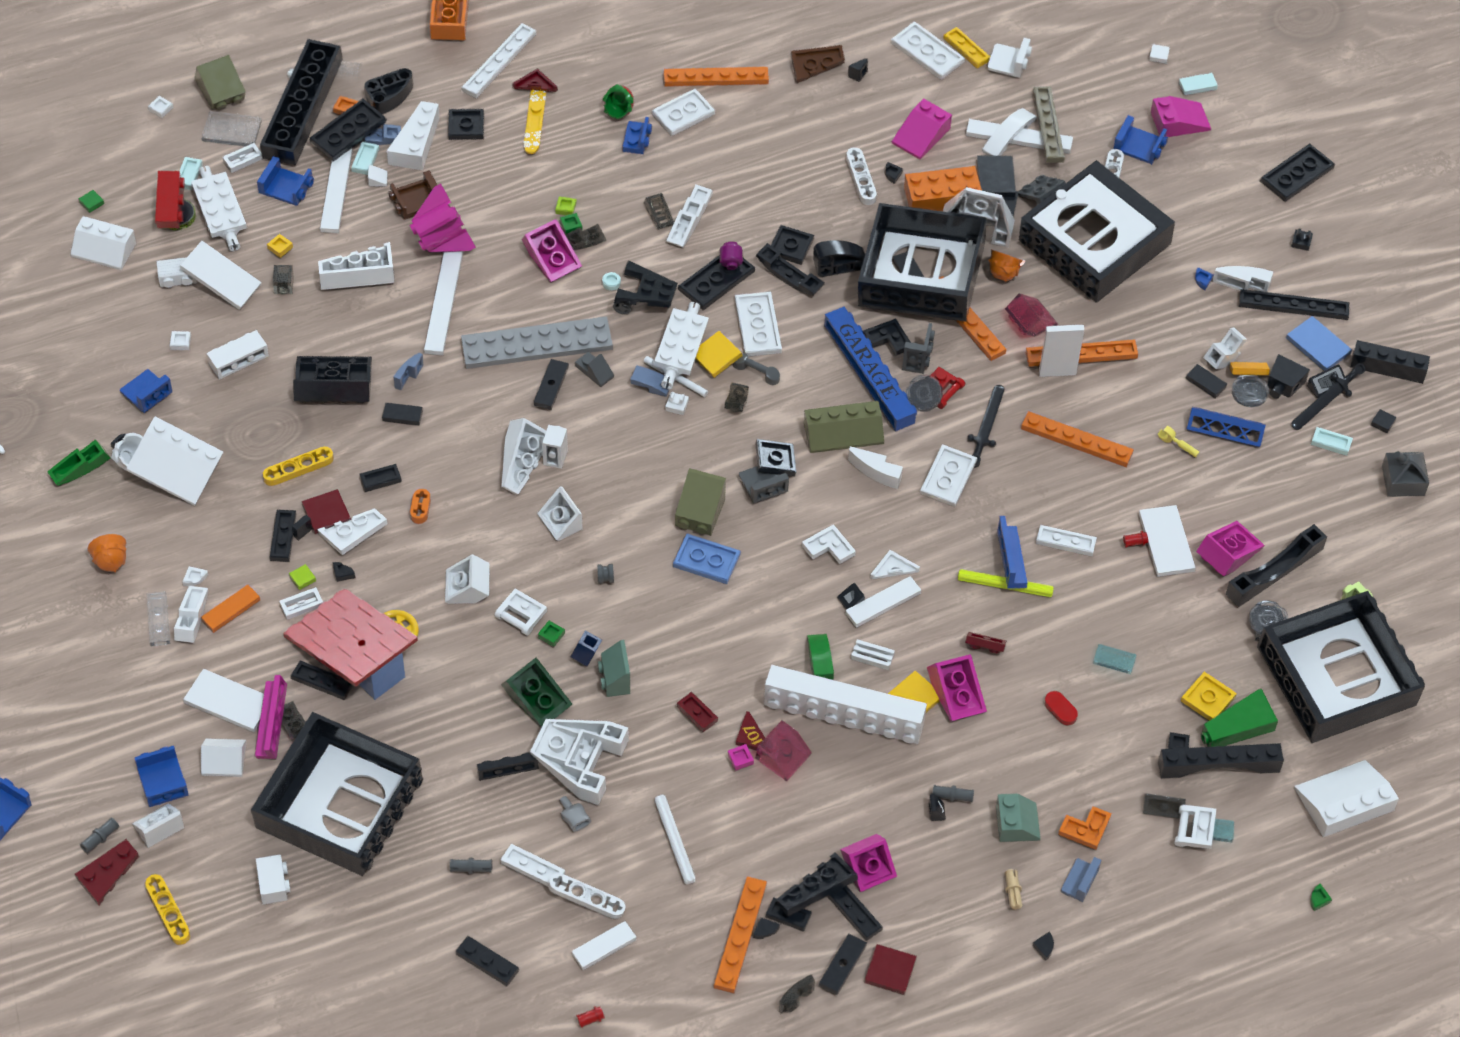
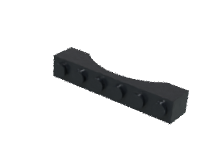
(1255, 581)
(1185, 761)

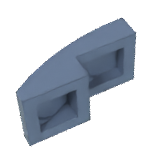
(383, 136)
(409, 369)
(649, 379)

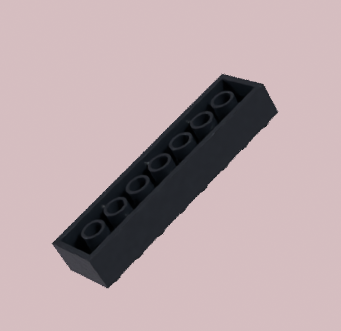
(301, 101)

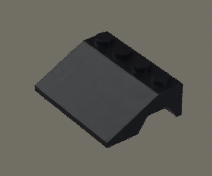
(332, 379)

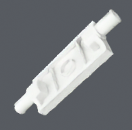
(219, 206)
(680, 343)

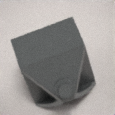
(1405, 474)

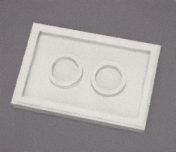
(683, 112)
(948, 475)

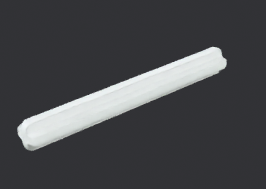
(675, 839)

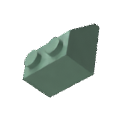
(615, 670)
(1017, 818)

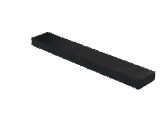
(1294, 304)

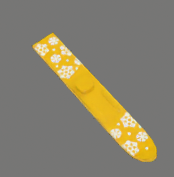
(534, 121)

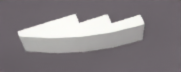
(689, 216)

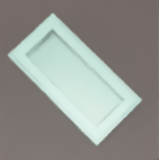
(1198, 84)
(365, 157)
(190, 171)
(1331, 441)

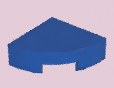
(1203, 278)

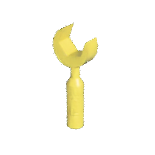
(1169, 434)

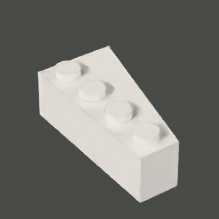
(415, 138)
(357, 269)

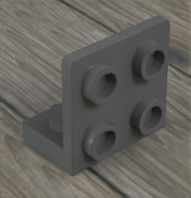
(1041, 188)
(918, 356)
(763, 485)

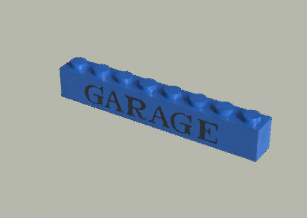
(870, 368)

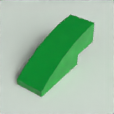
(79, 463)
(820, 656)

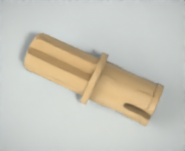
(1013, 889)

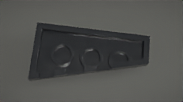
(823, 882)

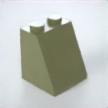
(219, 82)
(700, 502)

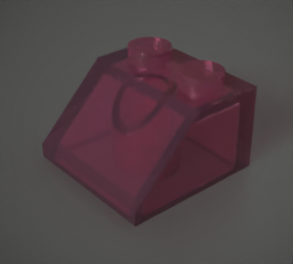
(1029, 315)
(783, 751)

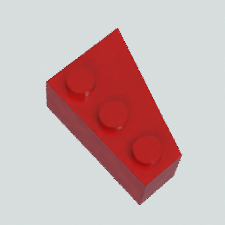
(169, 199)

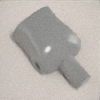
(574, 815)

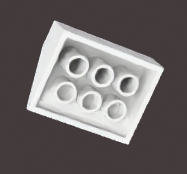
(174, 461)
(1347, 797)

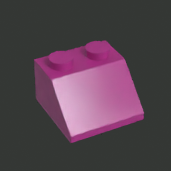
(870, 861)

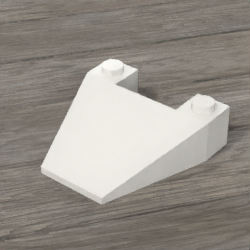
(986, 205)
(572, 750)

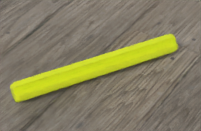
(1000, 582)

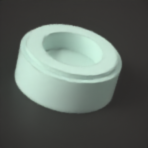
(611, 281)

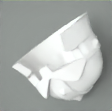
(125, 449)

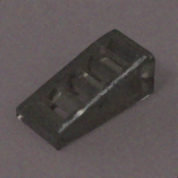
(655, 199)

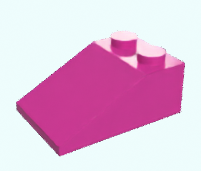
(1178, 116)
(922, 129)
(551, 251)
(1229, 548)
(957, 687)

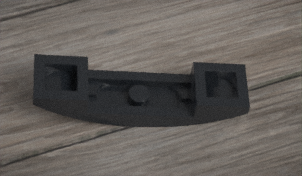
(788, 273)

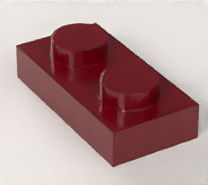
(993, 644)
(697, 711)

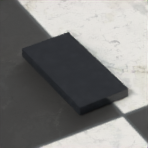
(348, 129)
(1297, 172)
(714, 281)

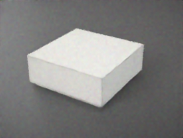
(1159, 53)
(160, 107)
(180, 340)

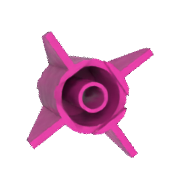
(440, 225)

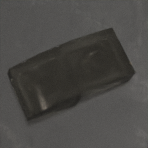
(583, 239)
(292, 720)
(791, 998)

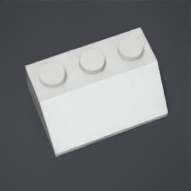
(102, 243)

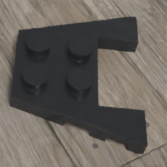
(653, 288)

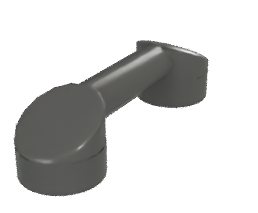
(772, 375)

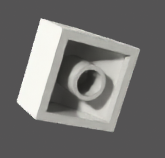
(467, 581)

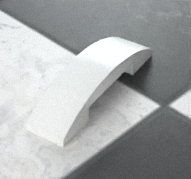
(1007, 131)

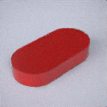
(1061, 708)

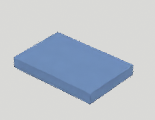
(1318, 343)
(706, 558)

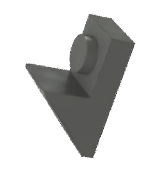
(595, 368)

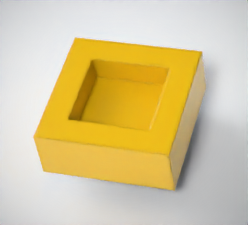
(279, 245)

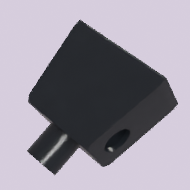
(1286, 377)

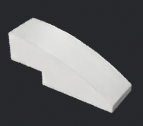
(1243, 277)
(876, 467)
(190, 614)

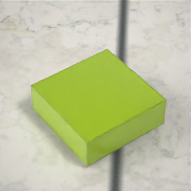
(565, 206)
(302, 577)

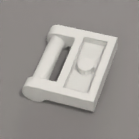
(523, 606)
(1202, 828)

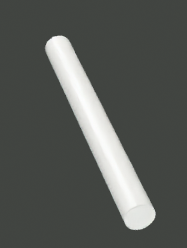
(684, 381)

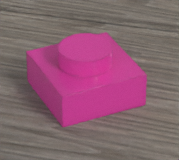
(740, 757)

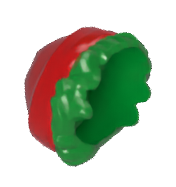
(618, 101)

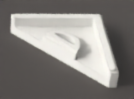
(894, 565)

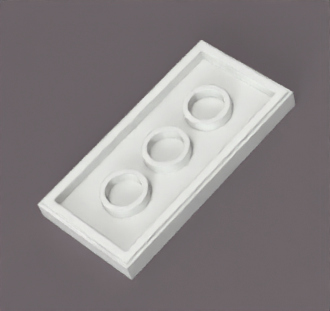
(927, 50)
(220, 275)
(758, 324)
(1061, 350)
(1167, 541)
(226, 700)

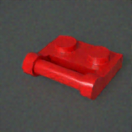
(945, 379)

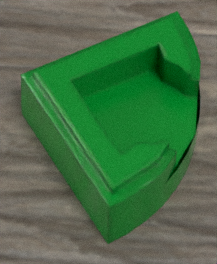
(1319, 898)

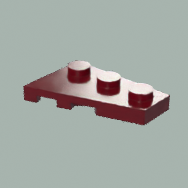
(103, 873)

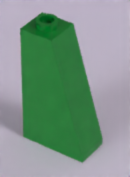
(1241, 721)

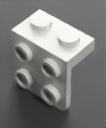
(1010, 59)

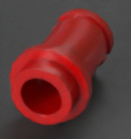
(1135, 539)
(590, 1016)

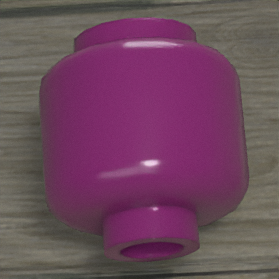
(731, 255)

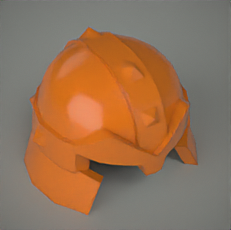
(1004, 266)
(108, 551)

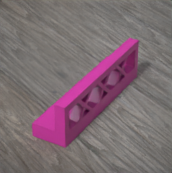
(271, 718)

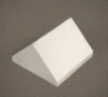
(561, 515)
(222, 757)
(159, 825)

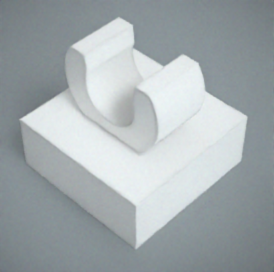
(677, 403)

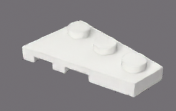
(351, 533)

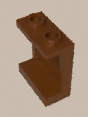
(411, 197)

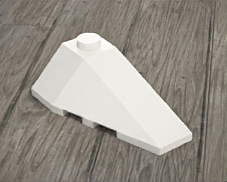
(521, 453)

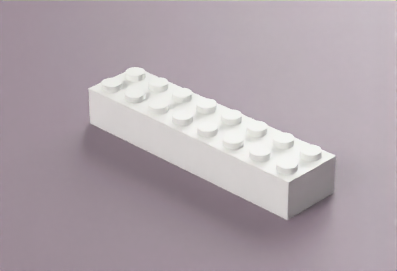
(844, 704)

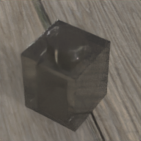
(283, 279)

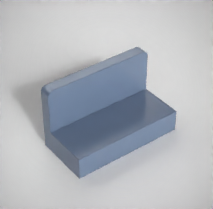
(1081, 878)

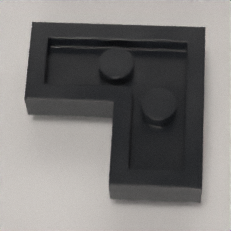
(888, 332)

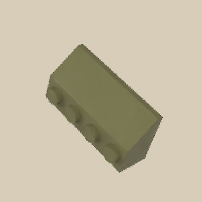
(844, 426)

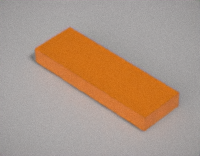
(230, 608)

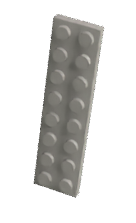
(536, 342)

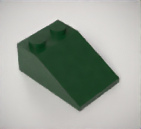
(536, 692)

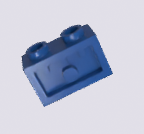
(636, 136)

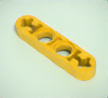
(299, 468)
(169, 908)

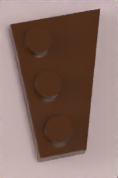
(816, 61)

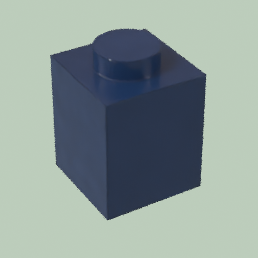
(586, 648)

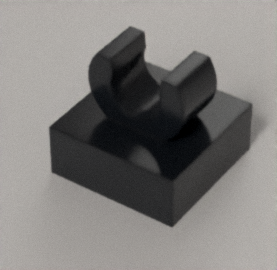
(1302, 239)

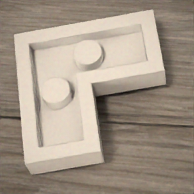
(829, 540)

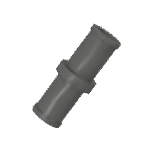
(953, 793)
(99, 835)
(471, 865)

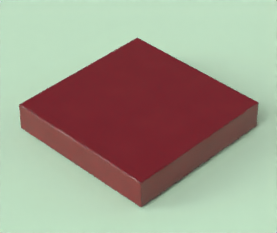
(326, 510)
(890, 969)

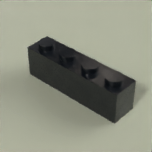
(1391, 361)

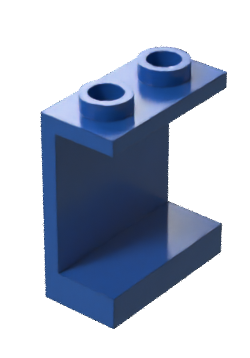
(1139, 143)
(284, 183)
(161, 776)
(13, 805)

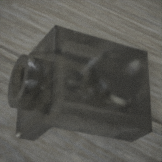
(737, 397)

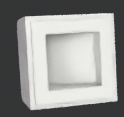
(377, 176)

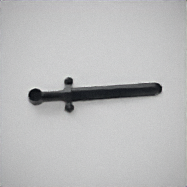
(1328, 396)
(987, 423)

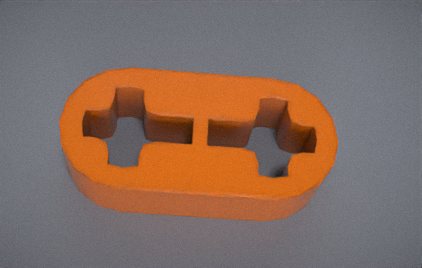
(416, 506)

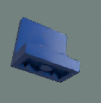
(147, 390)

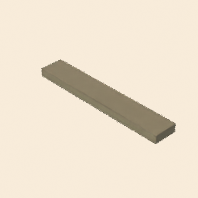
(1048, 124)

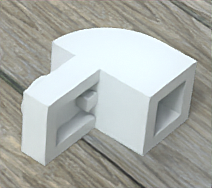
(1226, 351)

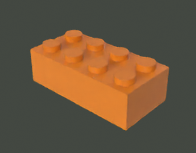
(449, 19)
(935, 188)

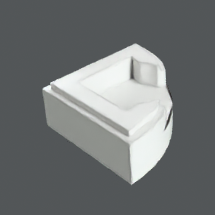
(194, 576)

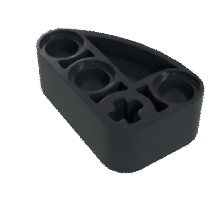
(389, 90)
(837, 257)

